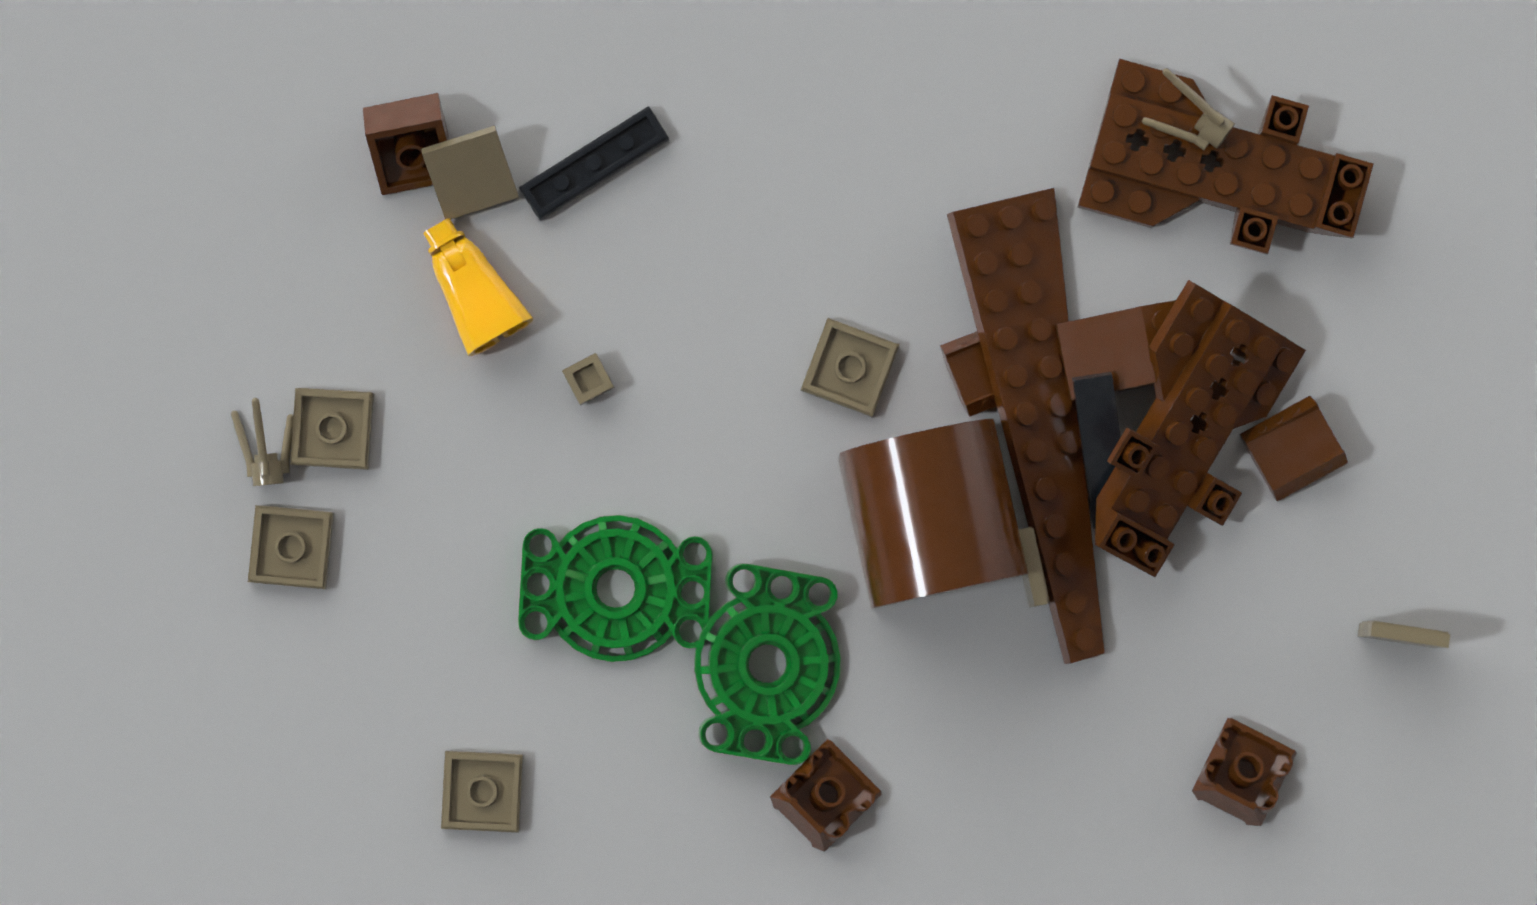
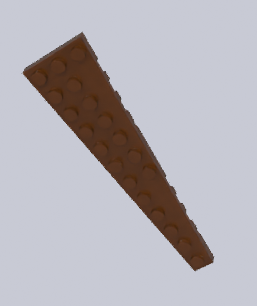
(1016, 298)

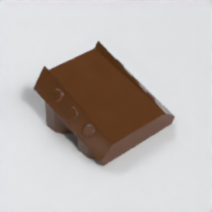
(969, 373)
(1294, 448)
(1244, 773)
(825, 796)

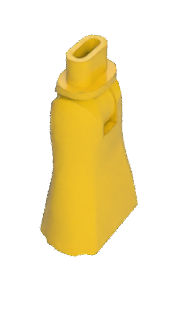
(473, 289)

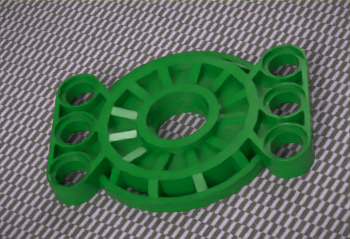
(575, 580)
(775, 703)

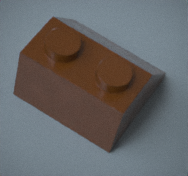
(397, 135)

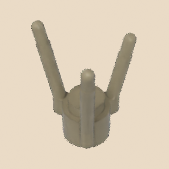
(1212, 124)
(265, 467)

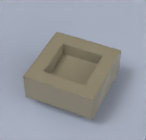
(588, 379)

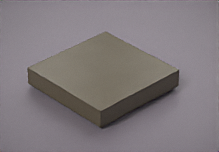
(470, 173)
(849, 367)
(331, 428)
(290, 547)
(1034, 581)
(1404, 634)
(482, 791)

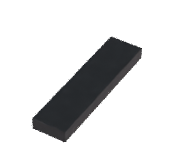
(594, 163)
(1097, 430)

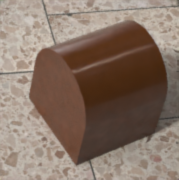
(932, 512)

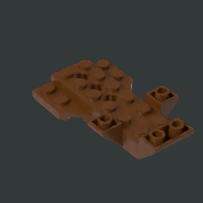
(1259, 174)
(1169, 456)

